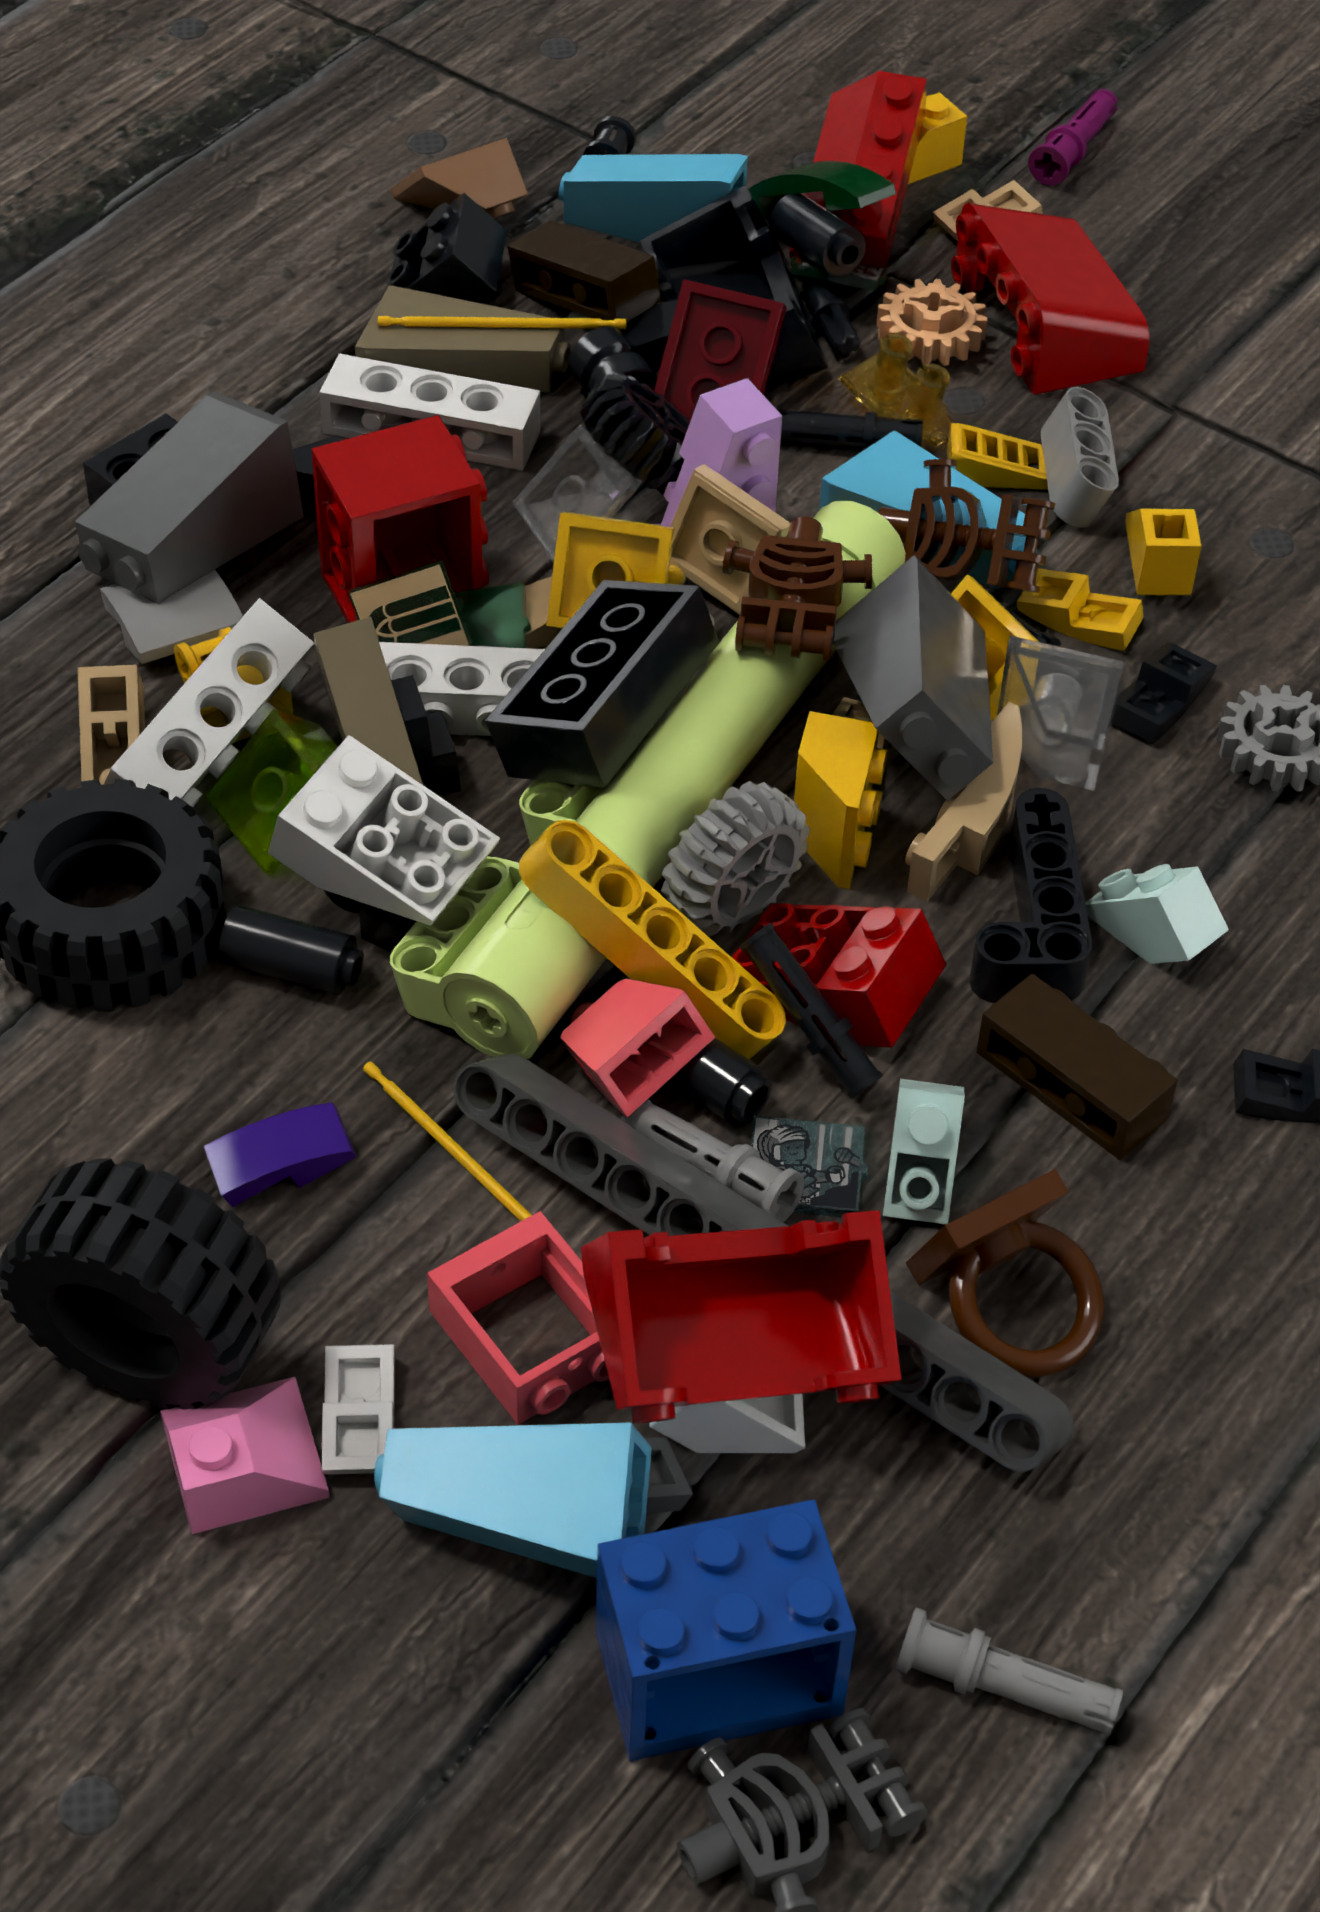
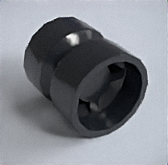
(606, 352)

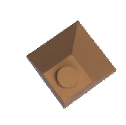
(484, 174)

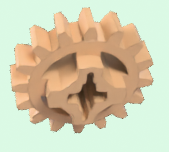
(934, 319)

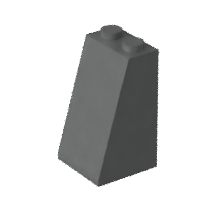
(194, 500)
(921, 675)

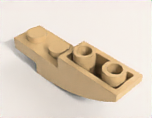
(973, 818)

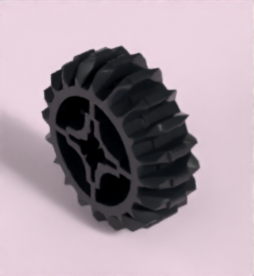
(637, 429)

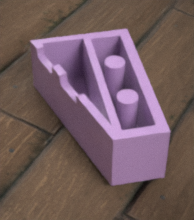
(735, 436)

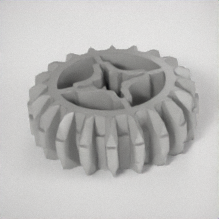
(736, 857)

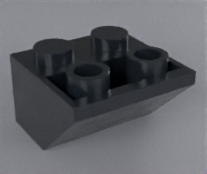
(452, 253)

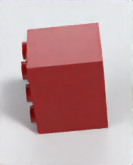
(396, 506)

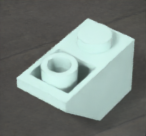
(1158, 912)
(924, 1151)

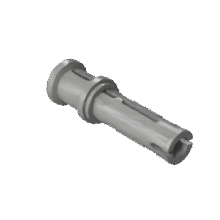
(733, 1166)
(973, 1662)

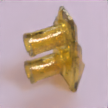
(897, 392)

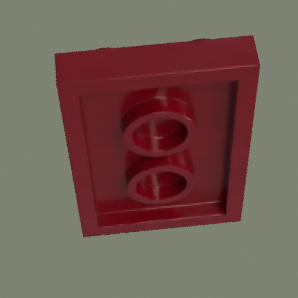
(717, 342)

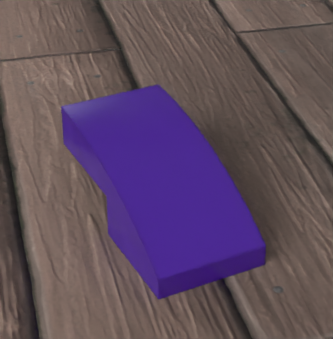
(291, 1144)

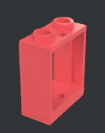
(494, 1271)

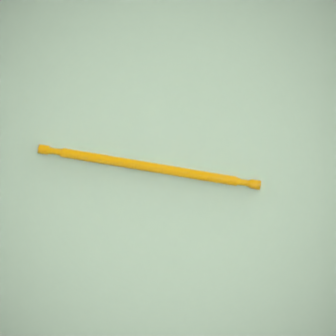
(501, 322)
(447, 1143)

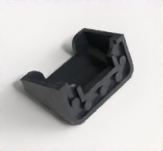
(735, 250)

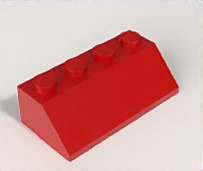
(877, 128)

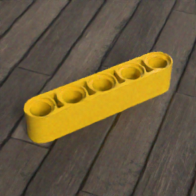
(648, 934)

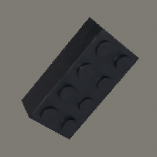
(603, 683)

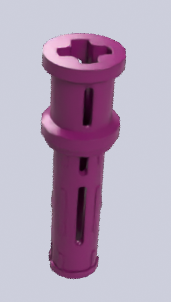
(1067, 143)

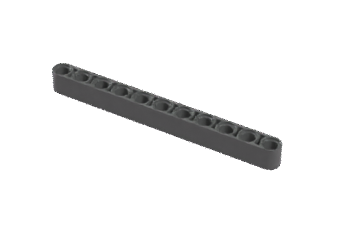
(680, 1188)

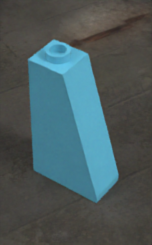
(645, 192)
(887, 478)
(521, 1486)

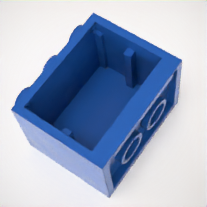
(723, 1629)

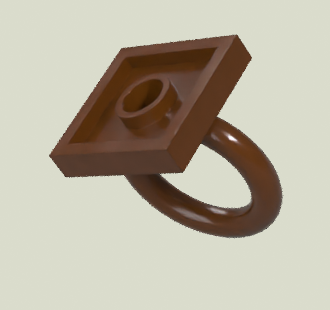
(995, 1236)

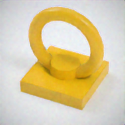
(601, 550)

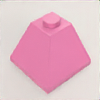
(244, 1455)

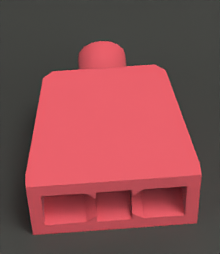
(635, 1040)

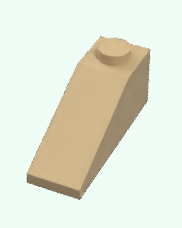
(108, 716)

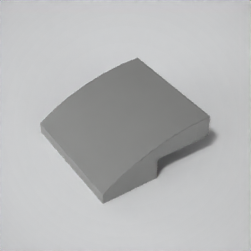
(185, 616)

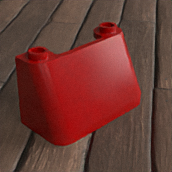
(743, 1314)

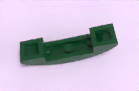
(842, 186)

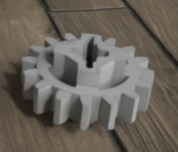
(1278, 737)

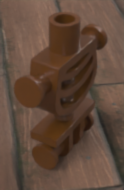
(924, 529)
(793, 589)

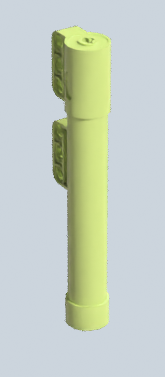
(501, 958)

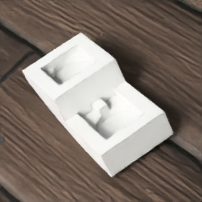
(357, 1407)

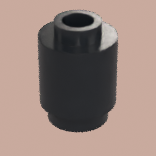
(725, 1082)

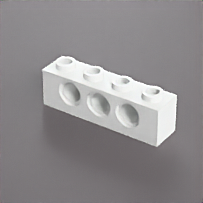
(491, 418)
(257, 640)
(460, 679)

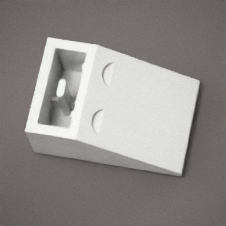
(379, 836)

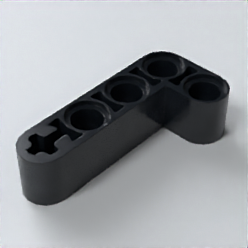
(1054, 924)

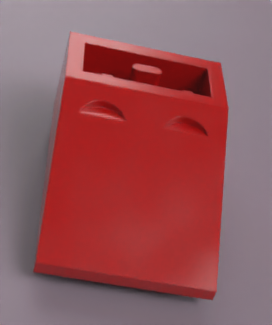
(863, 960)

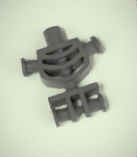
(745, 1836)

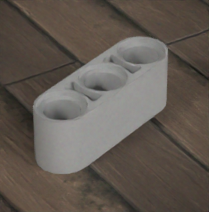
(1079, 457)

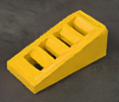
(996, 458)

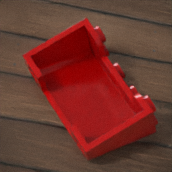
(1067, 300)

